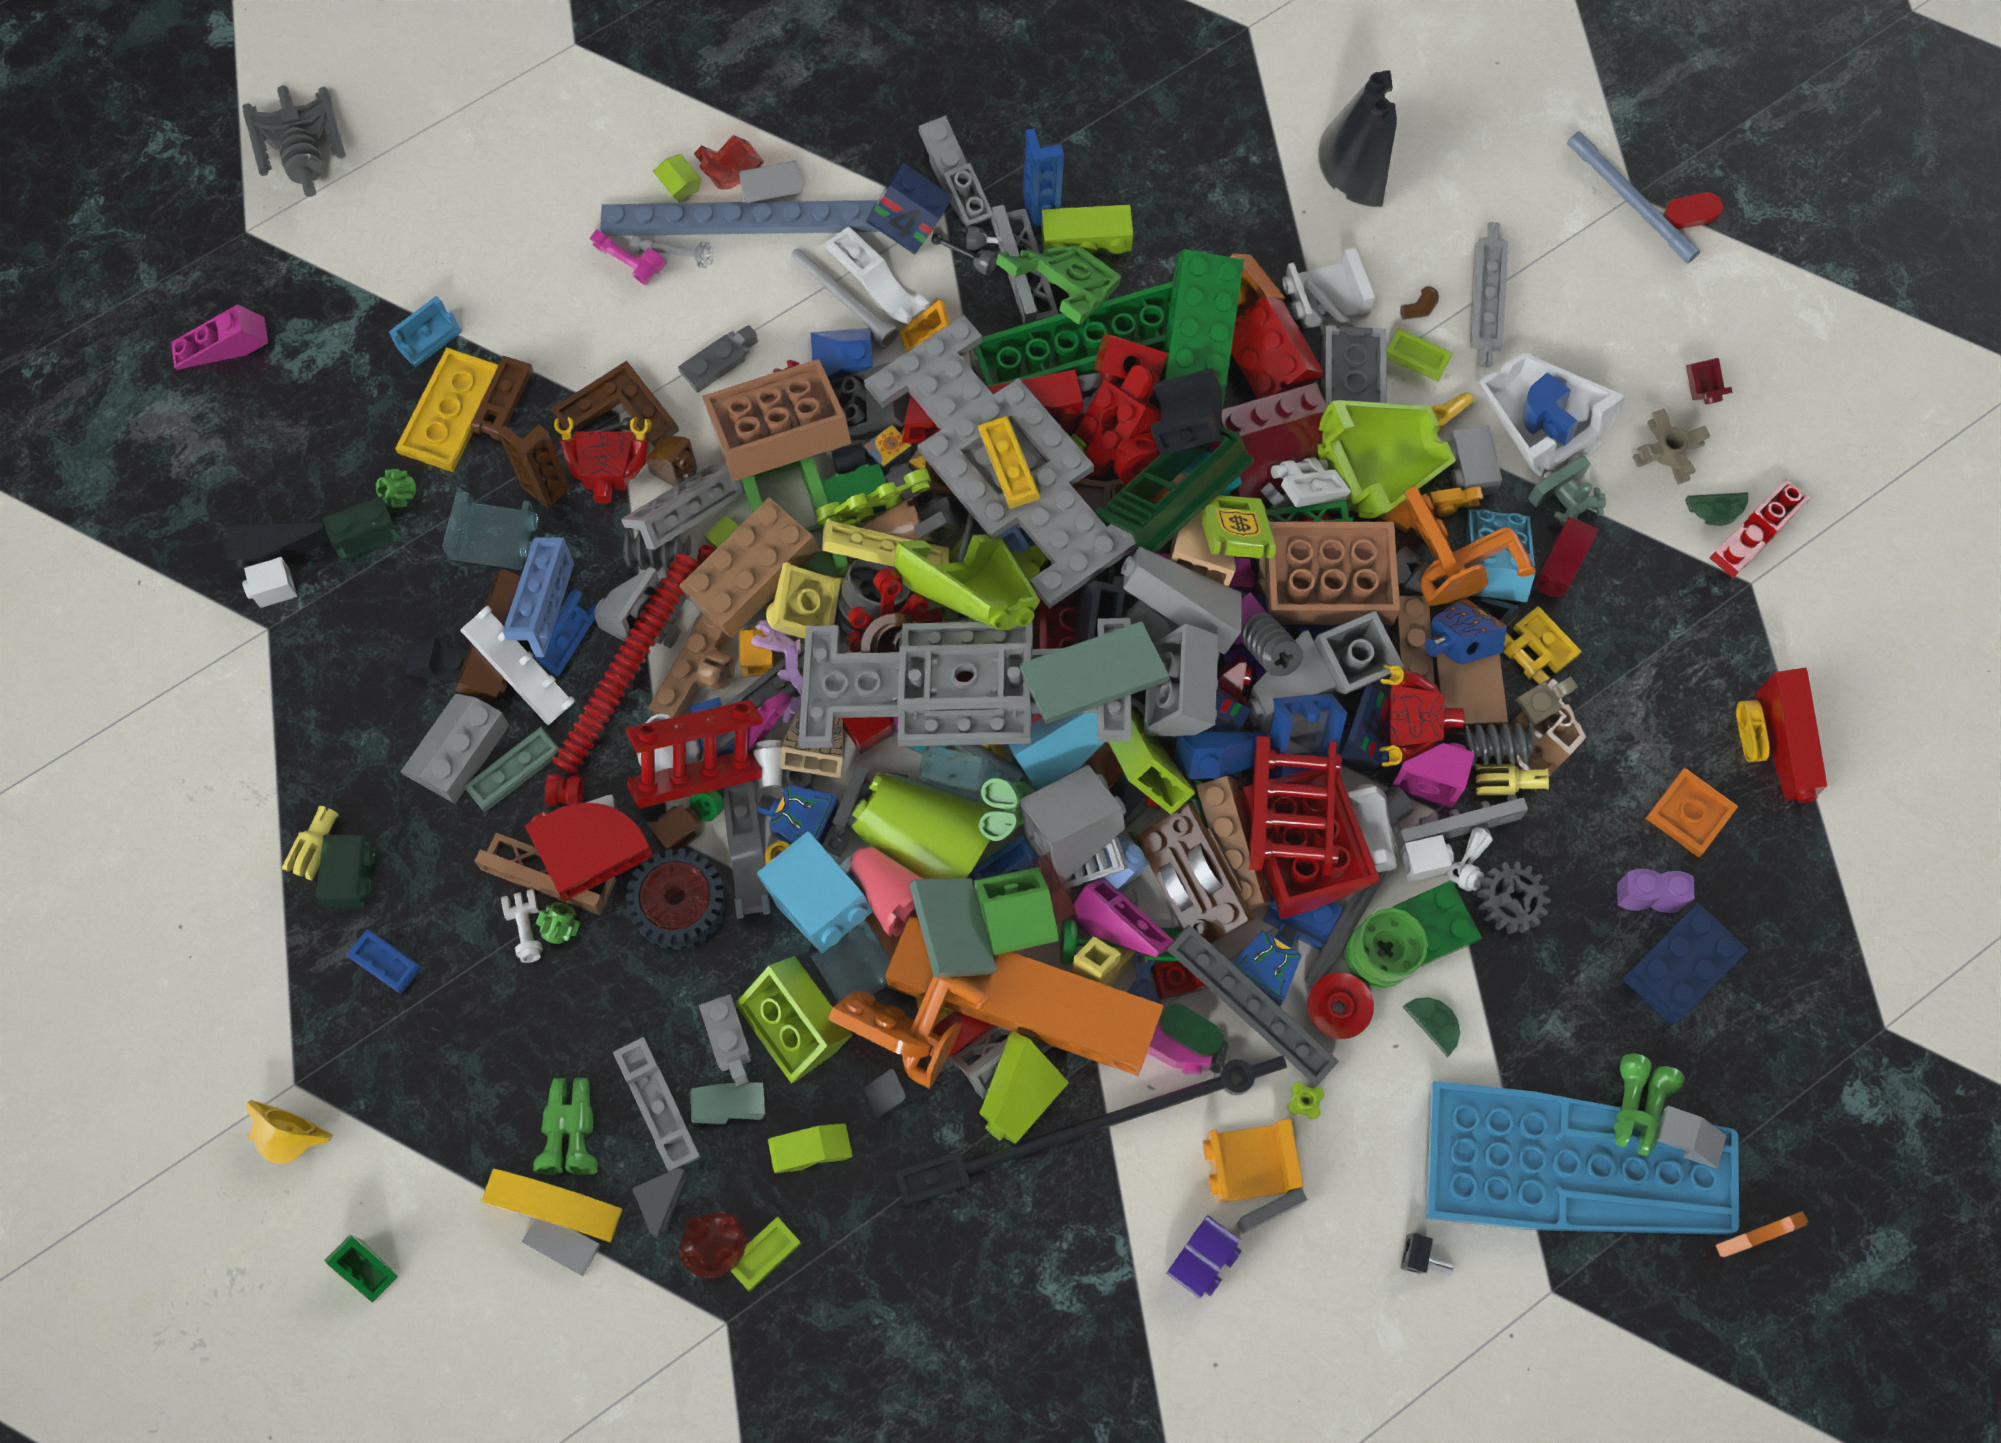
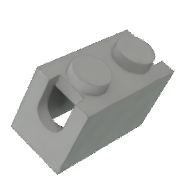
(1475, 460)

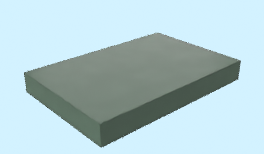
(952, 927)

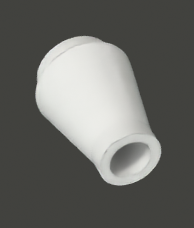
(768, 756)

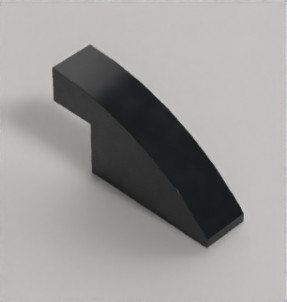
(1096, 601)

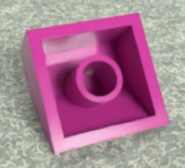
(1436, 774)

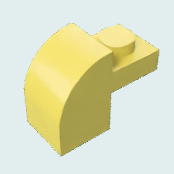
(1101, 962)

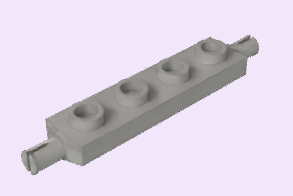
(1489, 294)

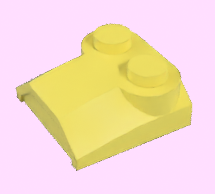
(803, 601)

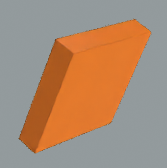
(1691, 812)

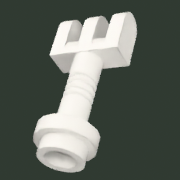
(528, 949)

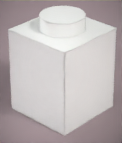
(269, 582)
(1426, 858)

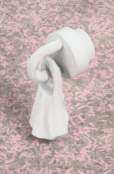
(1469, 874)

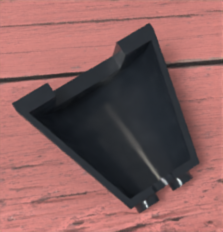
(1360, 143)

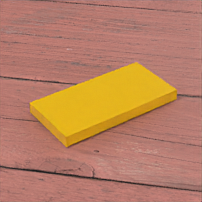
(446, 410)

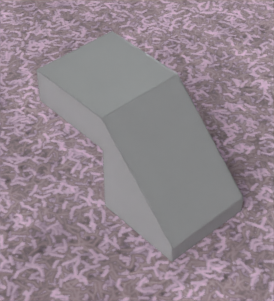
(1692, 1134)

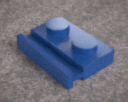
(1311, 926)

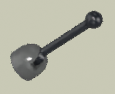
(983, 260)

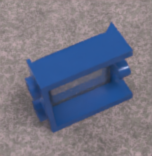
(1305, 728)

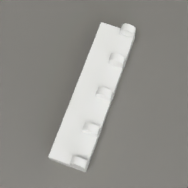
(517, 666)

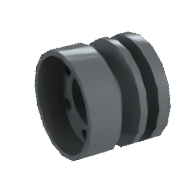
(859, 590)

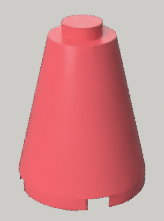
(885, 888)

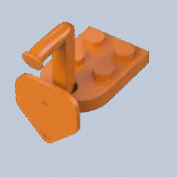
(1452, 566)
(903, 1035)

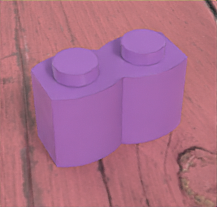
(1661, 892)

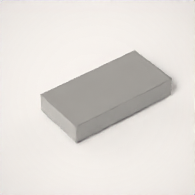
(562, 1245)

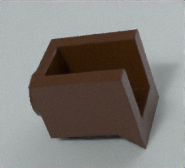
(676, 828)

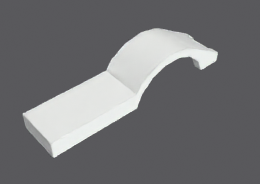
(875, 276)

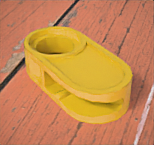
(1752, 731)

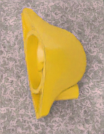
(282, 1134)

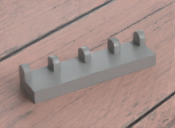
(1462, 824)

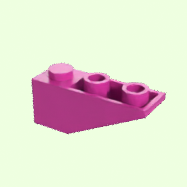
(221, 338)

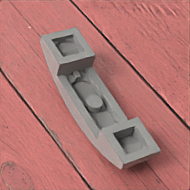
(656, 1104)

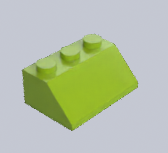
(791, 1018)

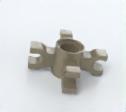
(1676, 437)

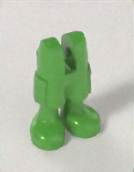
(563, 1120)

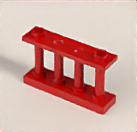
(700, 776)
(1265, 818)

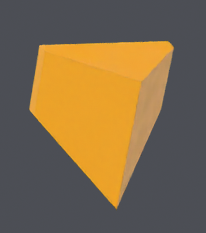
(925, 325)

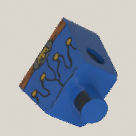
(1465, 633)

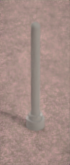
(883, 332)

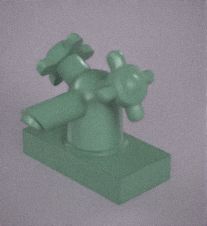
(1565, 487)

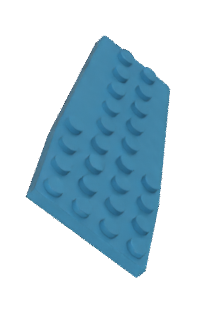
(1556, 1168)

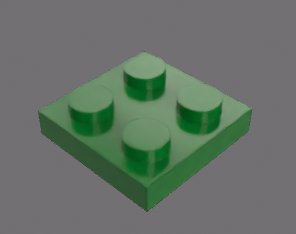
(1443, 920)

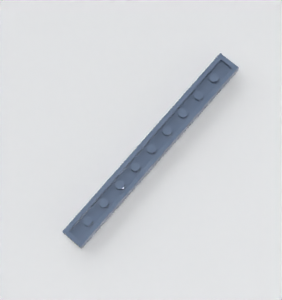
(736, 218)

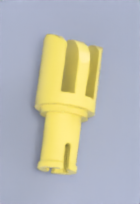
(1508, 779)
(307, 848)

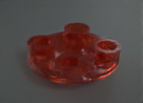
(712, 1245)

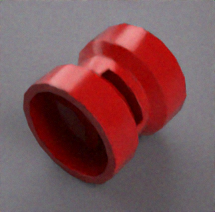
(563, 790)

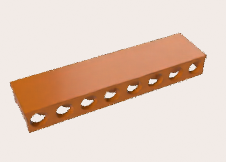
(1041, 1004)

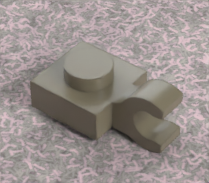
(1543, 702)

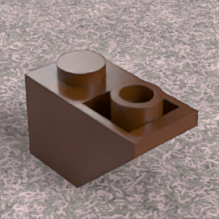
(672, 460)

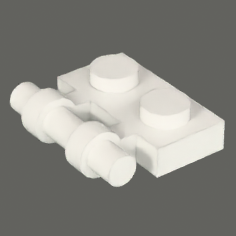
(1310, 482)

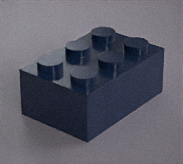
(1685, 964)

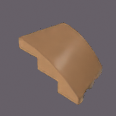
(1553, 738)

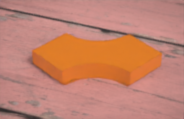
(1762, 1234)

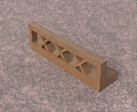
(540, 881)

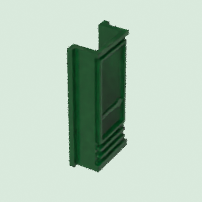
(1157, 523)

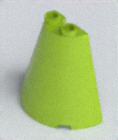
(1381, 451)
(983, 586)
(922, 826)

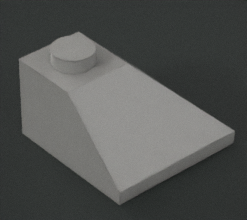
(625, 603)

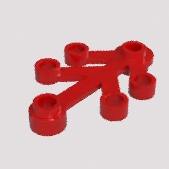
(889, 585)

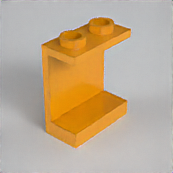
(1253, 1162)

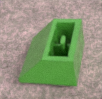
(1016, 910)

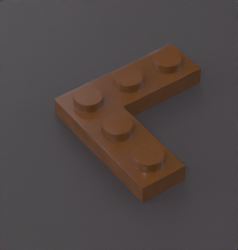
(614, 388)

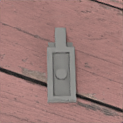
(726, 1037)

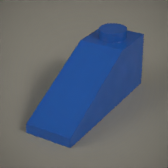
(1215, 753)

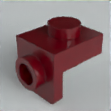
(1707, 381)

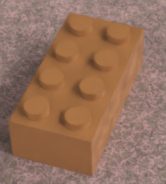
(747, 567)

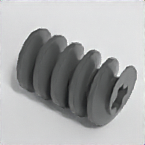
(636, 552)
(1271, 645)
(1500, 743)

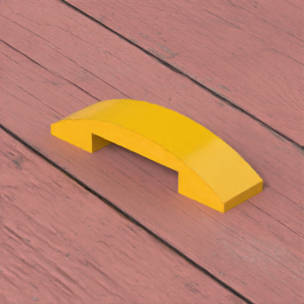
(552, 1204)

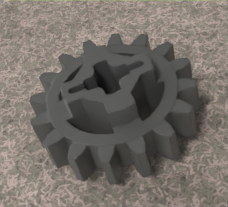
(1513, 883)

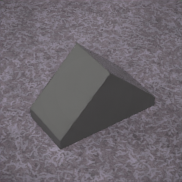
(658, 1199)

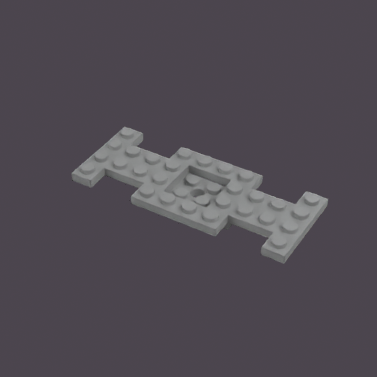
(959, 402)
(924, 680)

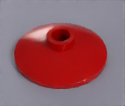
(1354, 997)

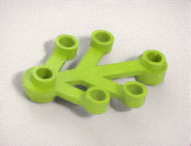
(886, 494)

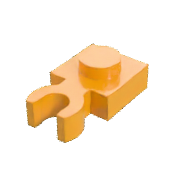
(1450, 500)

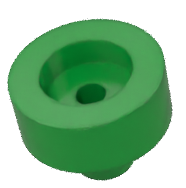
(707, 805)

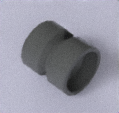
(1410, 571)

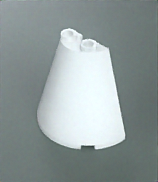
(1588, 403)

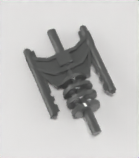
(295, 135)

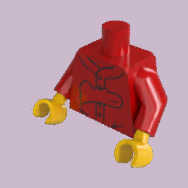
(604, 458)
(1416, 715)

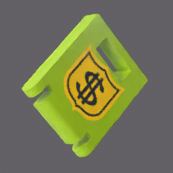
(1240, 525)

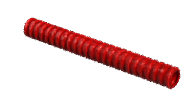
(625, 665)

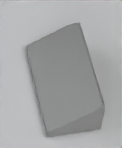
(770, 181)
(1325, 306)

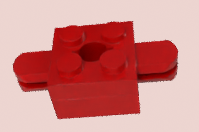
(1133, 418)

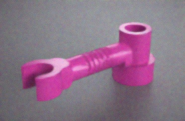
(643, 267)

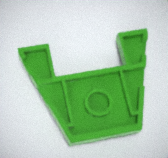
(1073, 270)

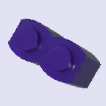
(1204, 1257)

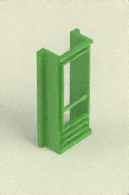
(823, 562)

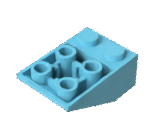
(1501, 567)

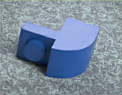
(1546, 410)

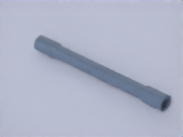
(1675, 239)

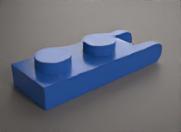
(567, 634)

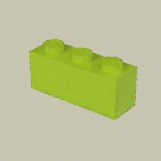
(1092, 228)

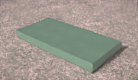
(1094, 672)

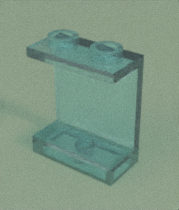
(489, 533)

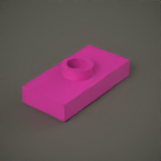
(771, 713)

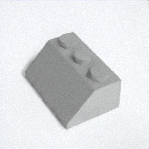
(1189, 696)
(456, 746)

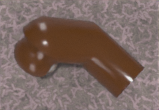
(1424, 305)

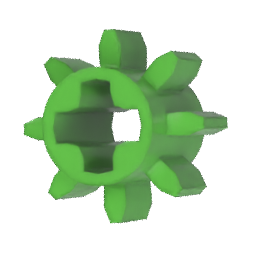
(396, 487)
(557, 922)

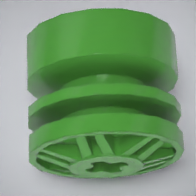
(1398, 936)

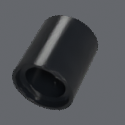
(848, 458)

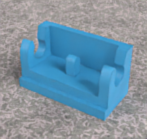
(425, 331)

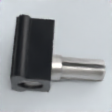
(1417, 1256)

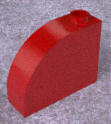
(586, 845)

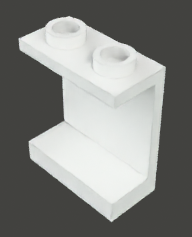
(1343, 282)
(1374, 820)

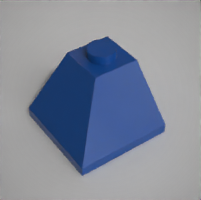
(842, 351)

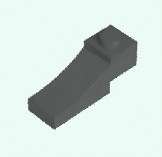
(940, 520)

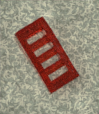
(1061, 902)

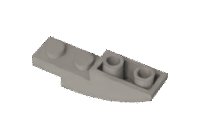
(954, 173)

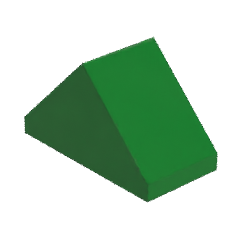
(361, 1267)

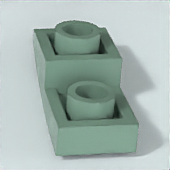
(723, 1101)

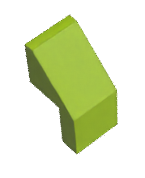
(809, 1146)

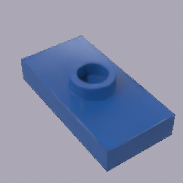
(384, 961)

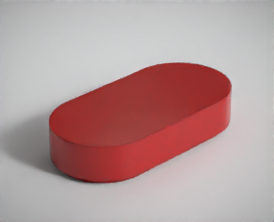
(1693, 210)

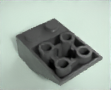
(862, 411)

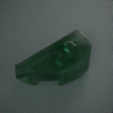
(1718, 508)
(1436, 1021)

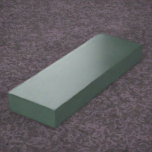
(512, 769)

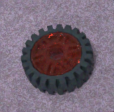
(679, 923)

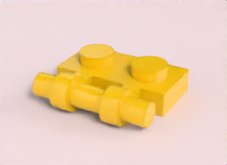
(1545, 640)

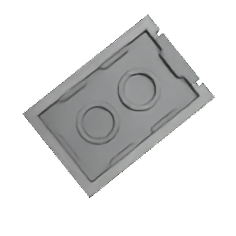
(1353, 364)

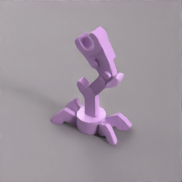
(780, 642)

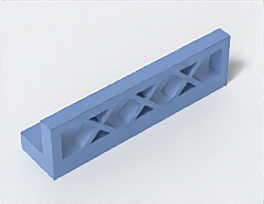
(540, 594)

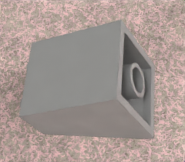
(1358, 652)
(1308, 679)
(1072, 820)

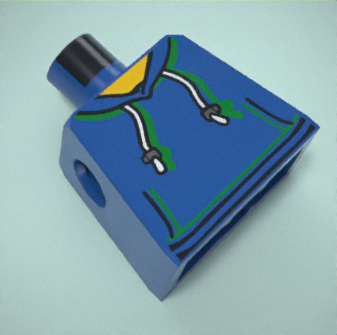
(799, 812)
(1271, 962)

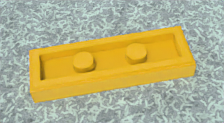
(1008, 462)

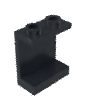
(1188, 411)

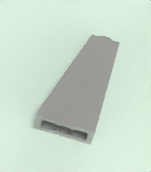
(1184, 595)

